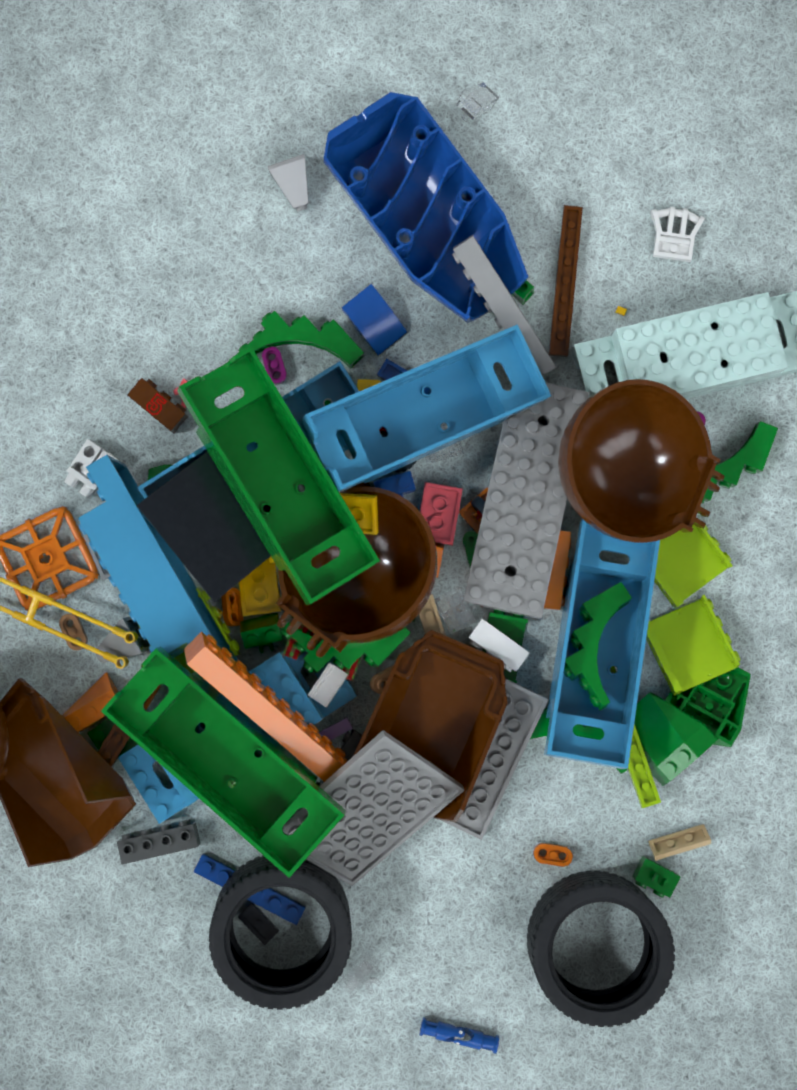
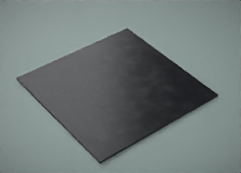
(206, 527)

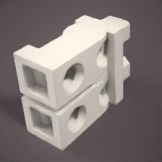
(78, 472)

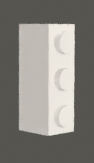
(498, 645)

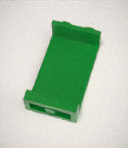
(512, 627)

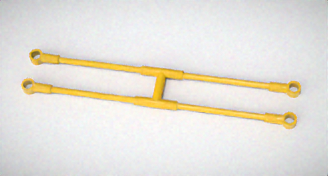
(29, 619)

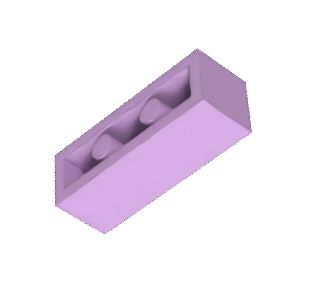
(337, 729)

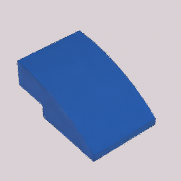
(374, 319)

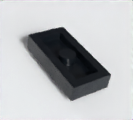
(258, 923)

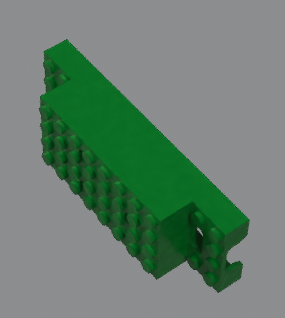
(298, 522)
(266, 786)

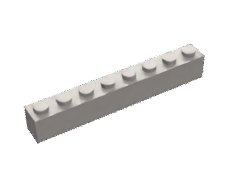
(499, 298)

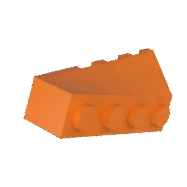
(88, 707)

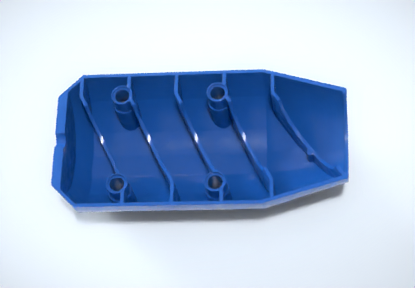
(422, 199)

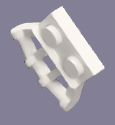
(674, 245)

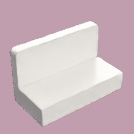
(328, 685)

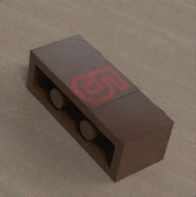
(158, 404)

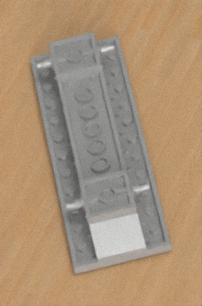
(523, 509)

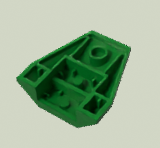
(717, 704)
(669, 737)

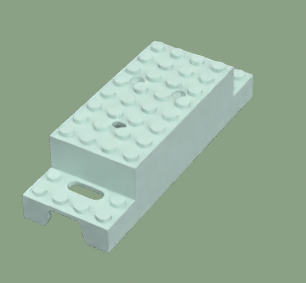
(694, 351)

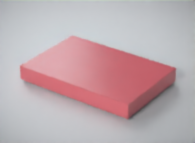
(441, 510)

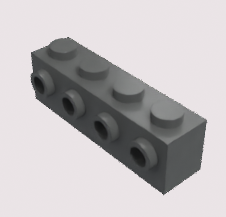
(158, 842)

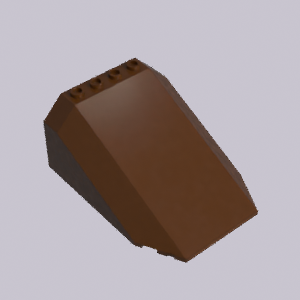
(444, 707)
(55, 783)

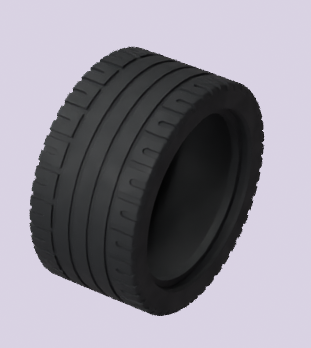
(280, 986)
(634, 994)

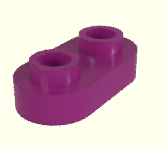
(275, 365)

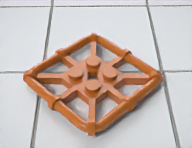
(50, 546)

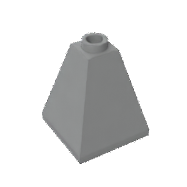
(292, 180)
(117, 645)

